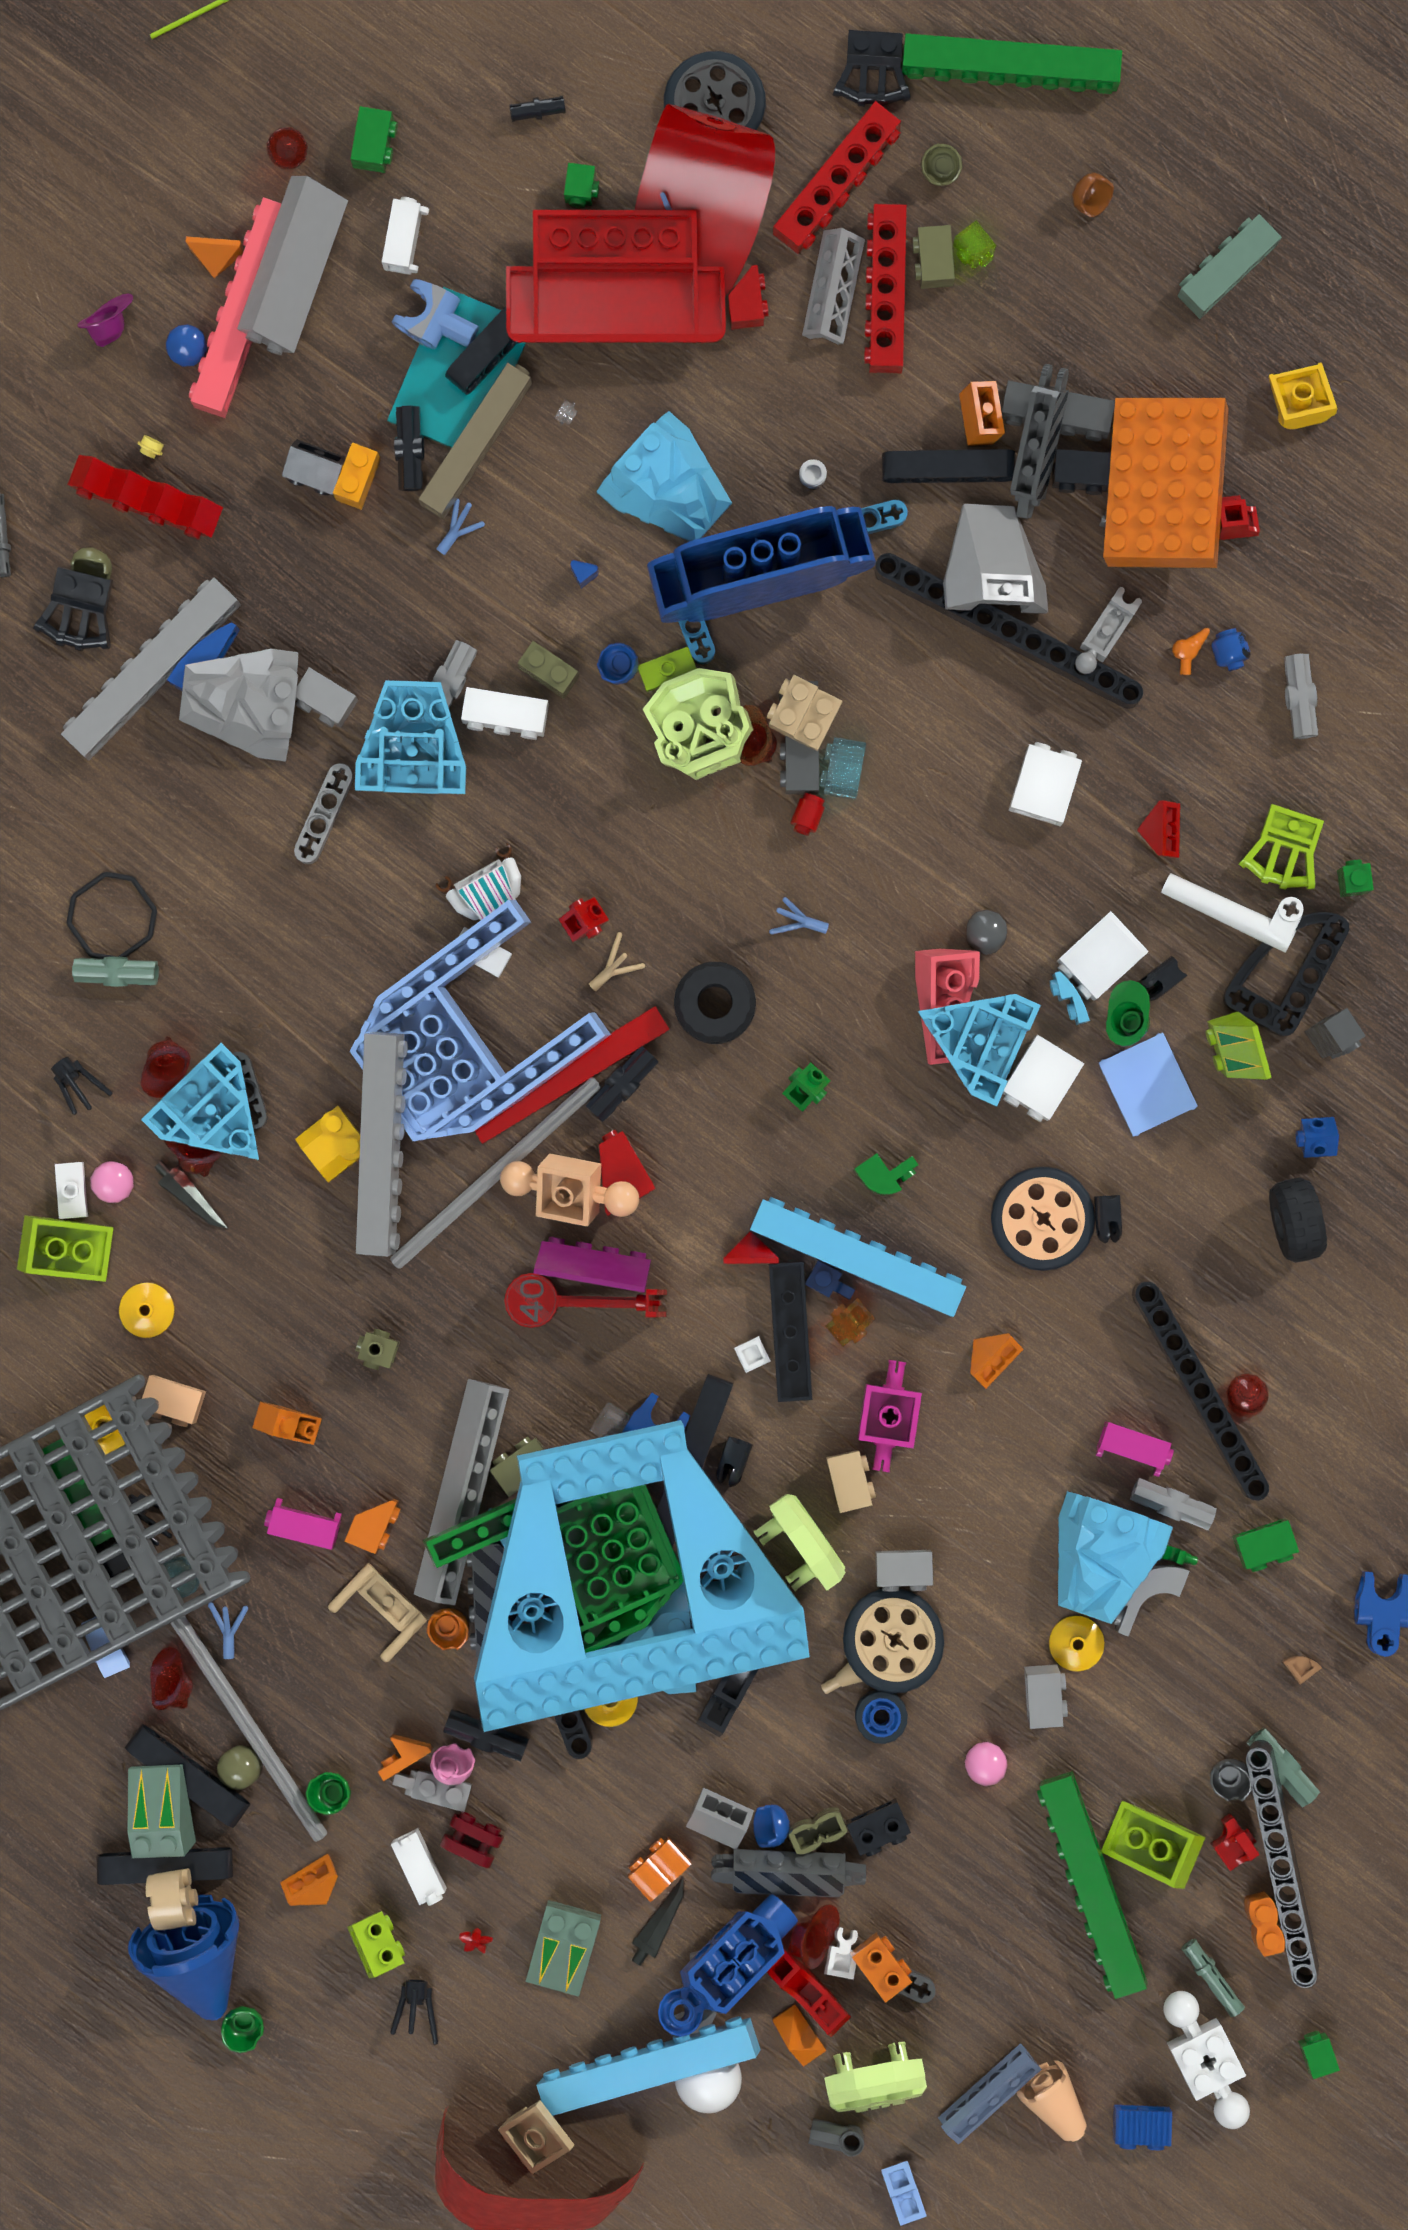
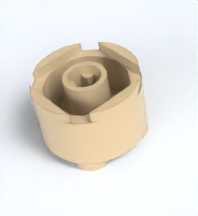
(171, 1899)

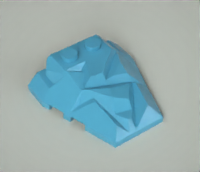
(667, 481)
(411, 743)
(1104, 1555)

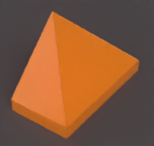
(215, 253)
(992, 1356)
(311, 1884)
(798, 2035)

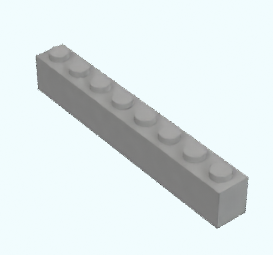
(149, 669)
(380, 1144)
(463, 1482)

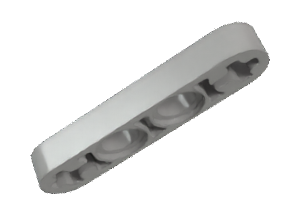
(320, 812)

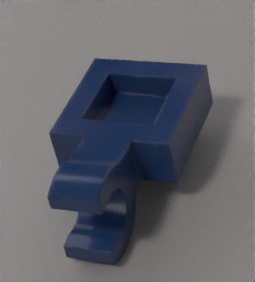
(826, 1280)

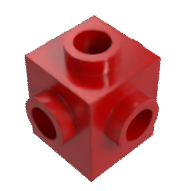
(584, 919)

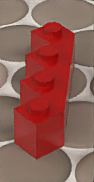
(148, 498)

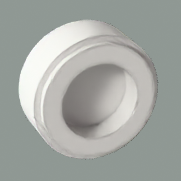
(812, 474)

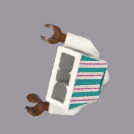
(485, 889)

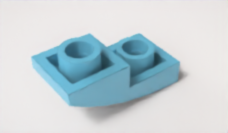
(1065, 990)

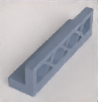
(989, 2094)

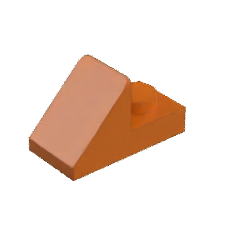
(410, 1752)

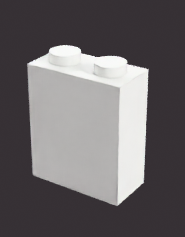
(1045, 784)
(1041, 1079)

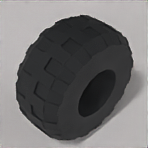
(714, 975)
(1298, 1220)

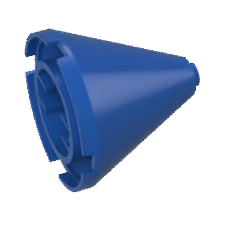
(192, 1960)

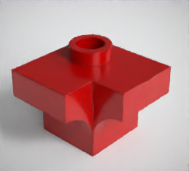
(1238, 519)
(1234, 1844)

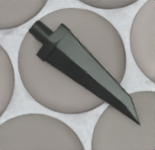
(181, 1187)
(654, 1932)

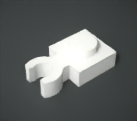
(839, 1959)

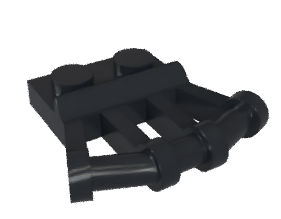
(873, 52)
(81, 592)

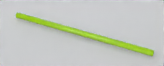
(187, 18)

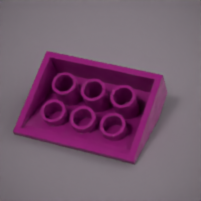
(593, 1266)

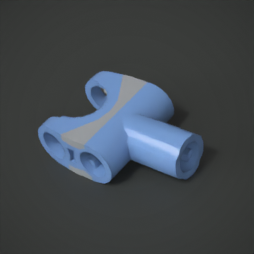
(437, 318)

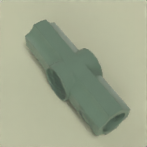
(115, 971)
(1289, 1770)

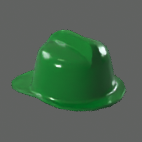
(1128, 1013)

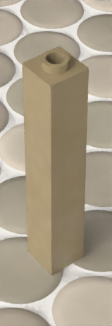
(476, 440)

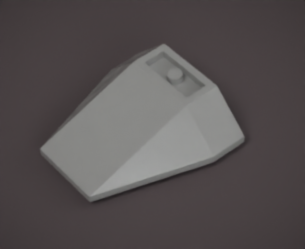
(992, 562)

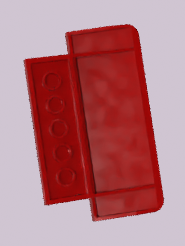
(615, 280)

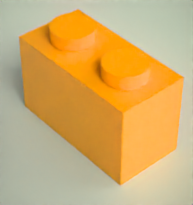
(356, 476)

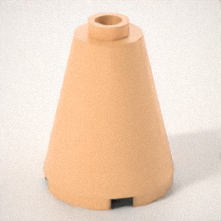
(1054, 2101)

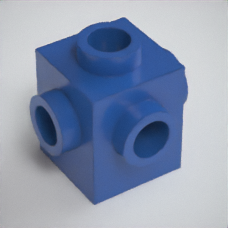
(1318, 1137)

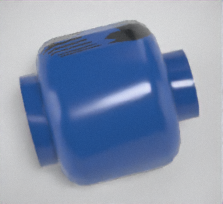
(1231, 649)

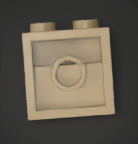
(803, 712)
(535, 2136)

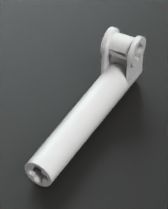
(1274, 932)

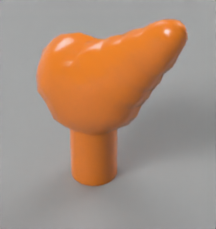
(1188, 649)

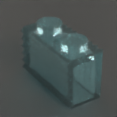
(844, 768)

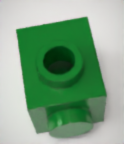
(580, 185)
(1355, 878)
(1318, 2054)

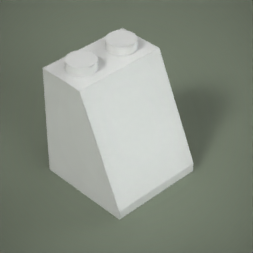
(1101, 957)

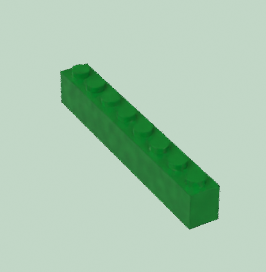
(1011, 63)
(1093, 1884)

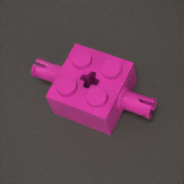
(900, 1430)

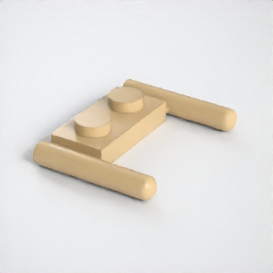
(387, 1602)

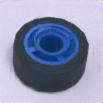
(881, 1732)

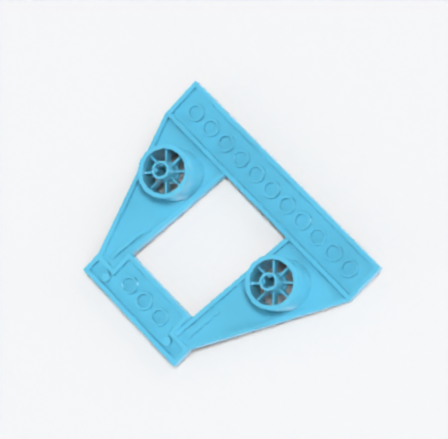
(542, 1664)

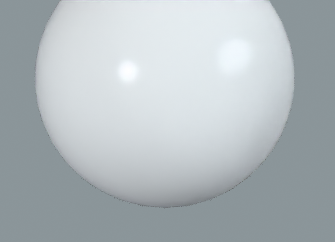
(711, 2090)

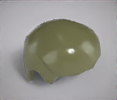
(941, 164)
(92, 562)
(239, 1767)

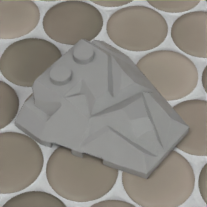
(244, 700)

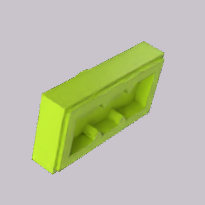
(666, 668)

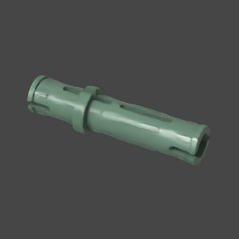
(1206, 1969)

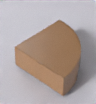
(1301, 1667)

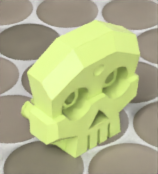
(691, 702)
(817, 1552)
(875, 2084)

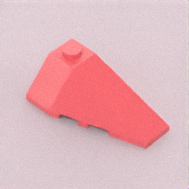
(943, 980)

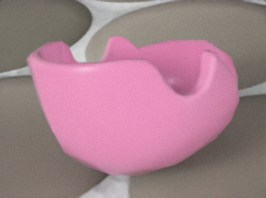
(112, 1182)
(452, 1764)
(986, 1764)

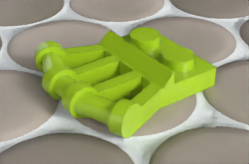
(1290, 831)

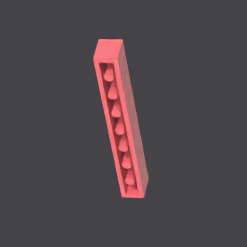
(228, 345)

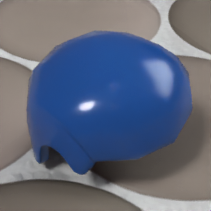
(186, 345)
(618, 663)
(771, 1826)

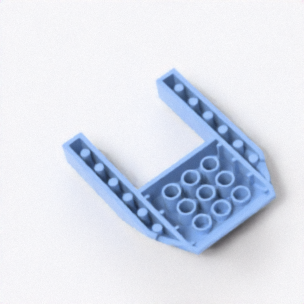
(450, 1072)

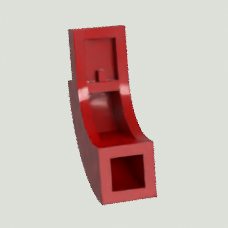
(809, 1993)

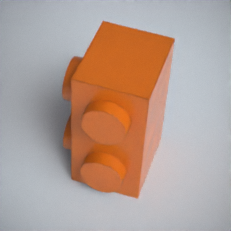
(981, 413)
(881, 1967)

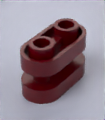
(466, 1825)

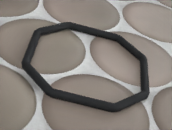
(91, 884)

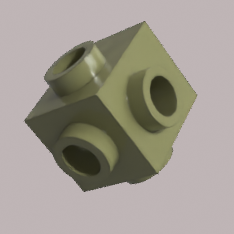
(387, 1352)

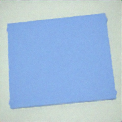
(1147, 1084)

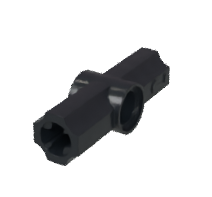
(409, 448)
(622, 1084)
(498, 1740)

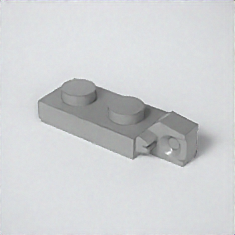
(425, 1787)

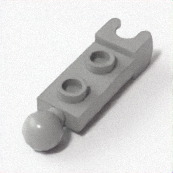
(1106, 632)

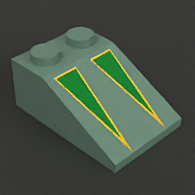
(159, 1812)
(563, 1948)

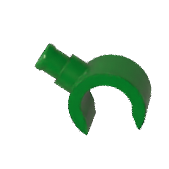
(1179, 1556)

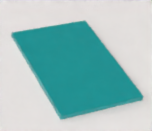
(442, 404)

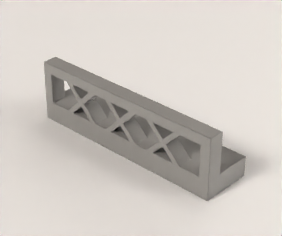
(829, 282)

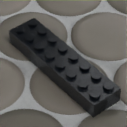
(790, 1332)

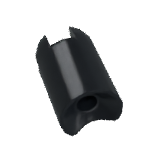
(1163, 978)
(1108, 1218)
(734, 1457)

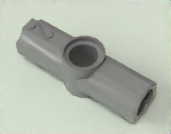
(454, 670)
(1300, 696)
(1173, 1504)

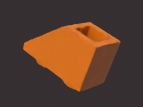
(286, 1423)
(370, 1526)

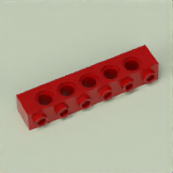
(875, 121)
(893, 219)

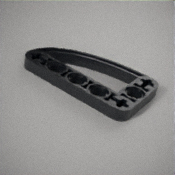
(1298, 984)

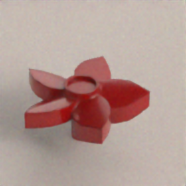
(475, 1940)

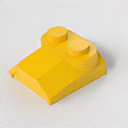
(1303, 397)
(331, 1143)

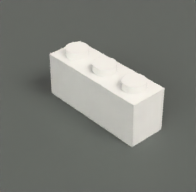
(504, 713)

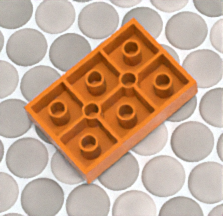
(1166, 482)

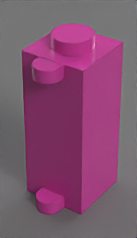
(1135, 1446)
(302, 1526)

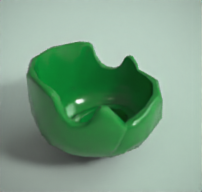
(328, 1793)
(241, 2029)

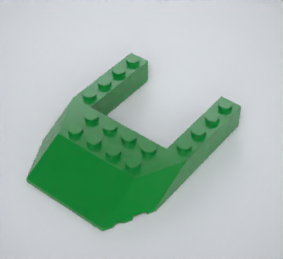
(613, 1553)

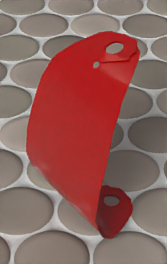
(716, 171)
(497, 2212)

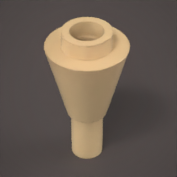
(844, 1677)

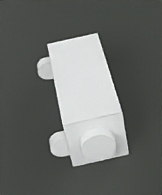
(403, 235)
(419, 1867)

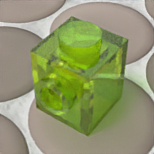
(974, 246)

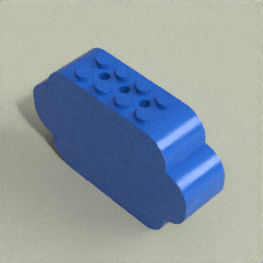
(761, 564)

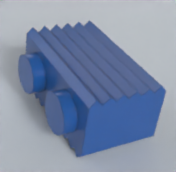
(1142, 2126)

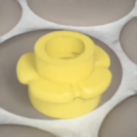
(150, 447)

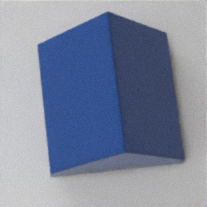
(584, 572)

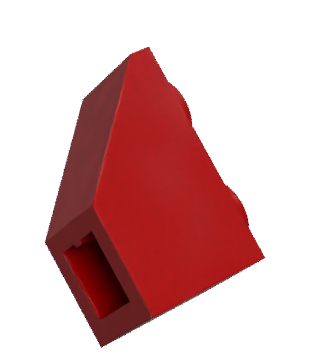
(746, 303)

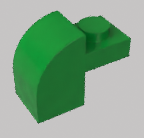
(879, 1179)

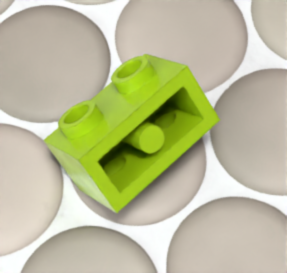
(372, 1946)

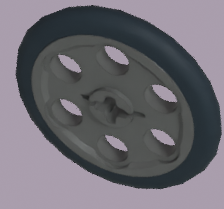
(736, 72)

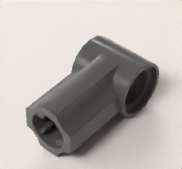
(832, 2136)

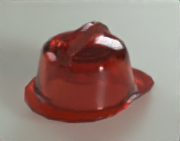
(761, 741)
(164, 1067)
(192, 1158)
(169, 1681)
(813, 1937)

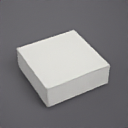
(752, 1354)

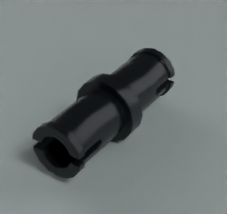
(537, 108)

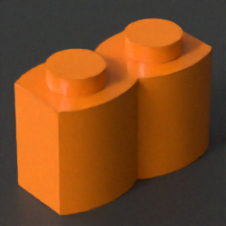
(659, 1868)
(1264, 1930)

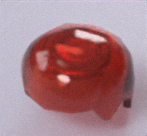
(287, 148)
(1247, 1395)

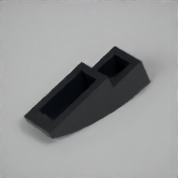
(725, 1701)

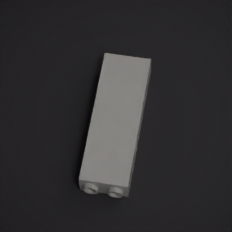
(292, 265)

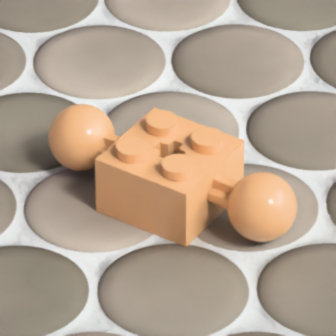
(569, 1189)

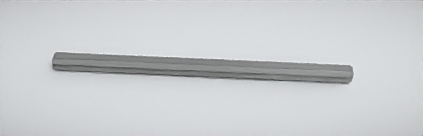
(493, 1174)
(249, 1728)

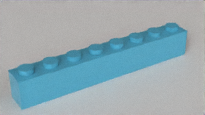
(857, 1257)
(648, 2066)

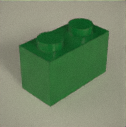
(372, 139)
(1266, 1544)

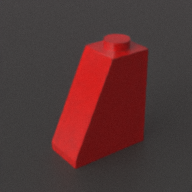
(622, 1164)

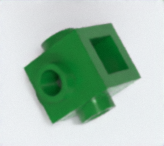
(806, 1086)

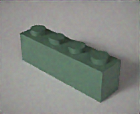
(1229, 266)

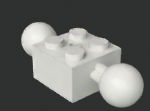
(1215, 2076)

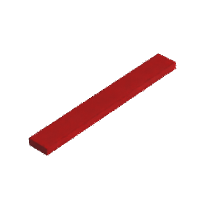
(605, 1054)

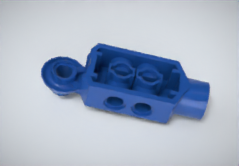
(728, 1965)

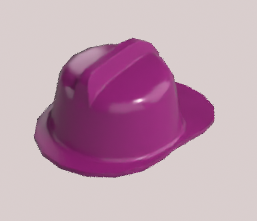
(108, 321)

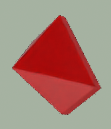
(1162, 829)
(750, 1251)

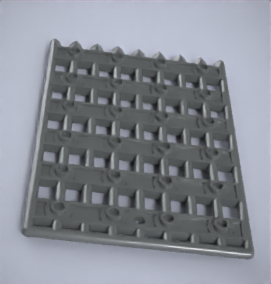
(121, 1517)

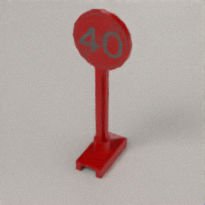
(534, 1301)

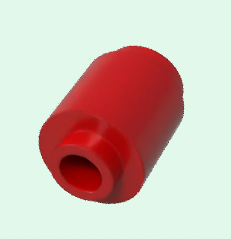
(807, 814)

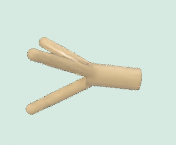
(610, 969)

